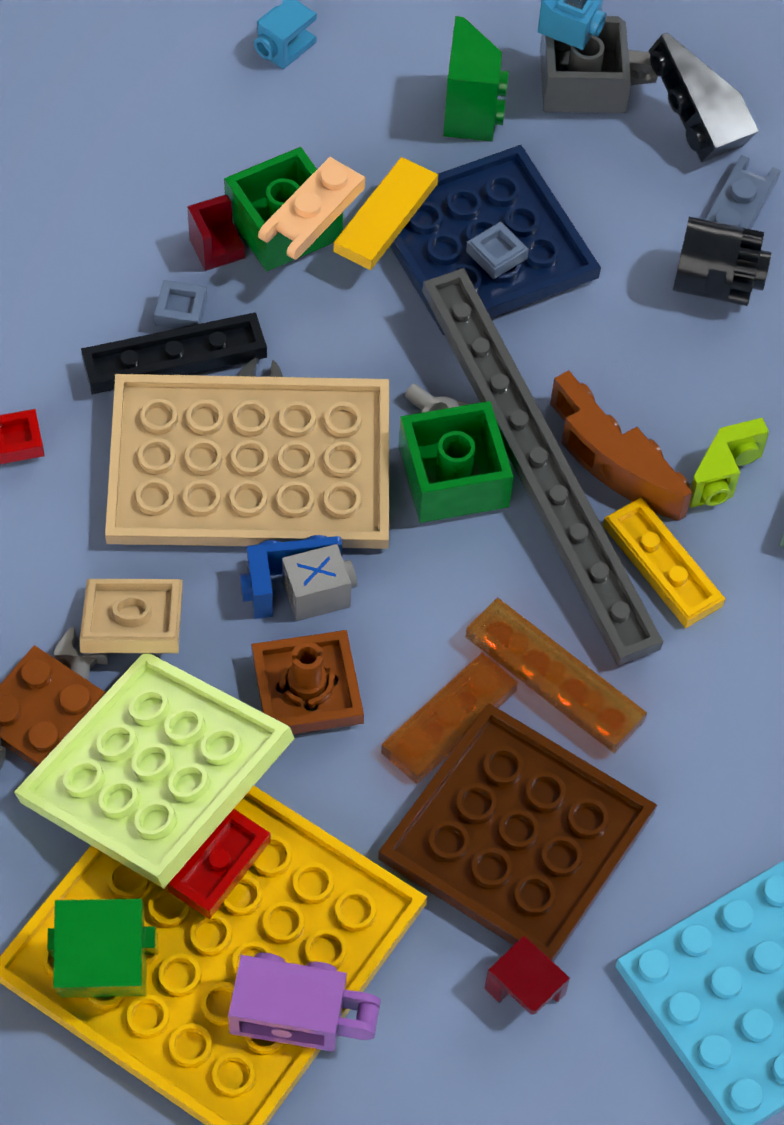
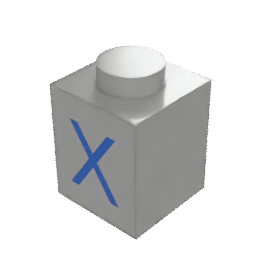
(318, 582)

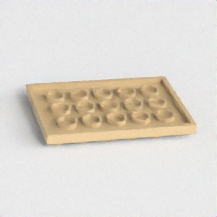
(248, 460)

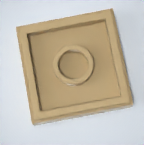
(131, 616)

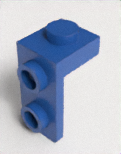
(266, 561)

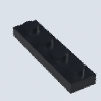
(176, 351)

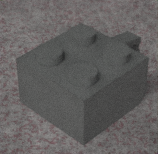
(594, 77)

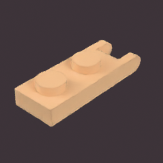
(314, 206)

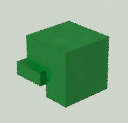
(100, 948)

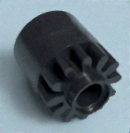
(721, 261)

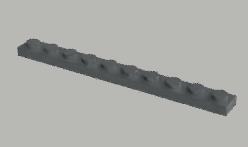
(543, 469)

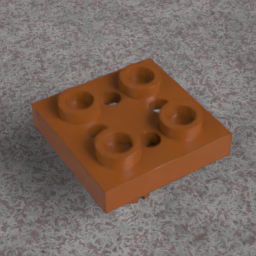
(305, 667)

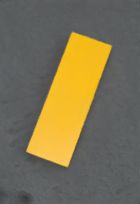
(385, 213)
(663, 562)

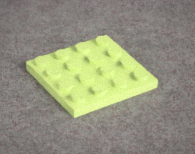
(154, 767)

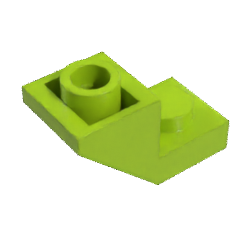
(718, 471)

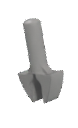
(66, 653)

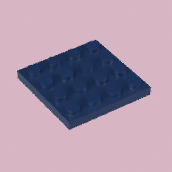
(474, 199)

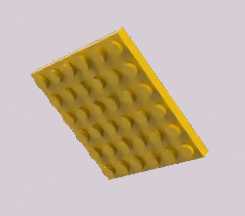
(298, 900)

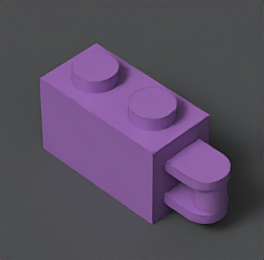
(298, 1003)

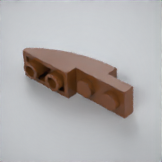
(621, 461)

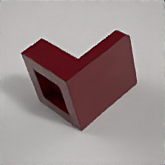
(214, 233)
(527, 977)

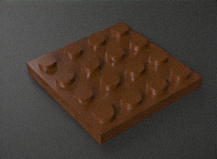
(517, 832)

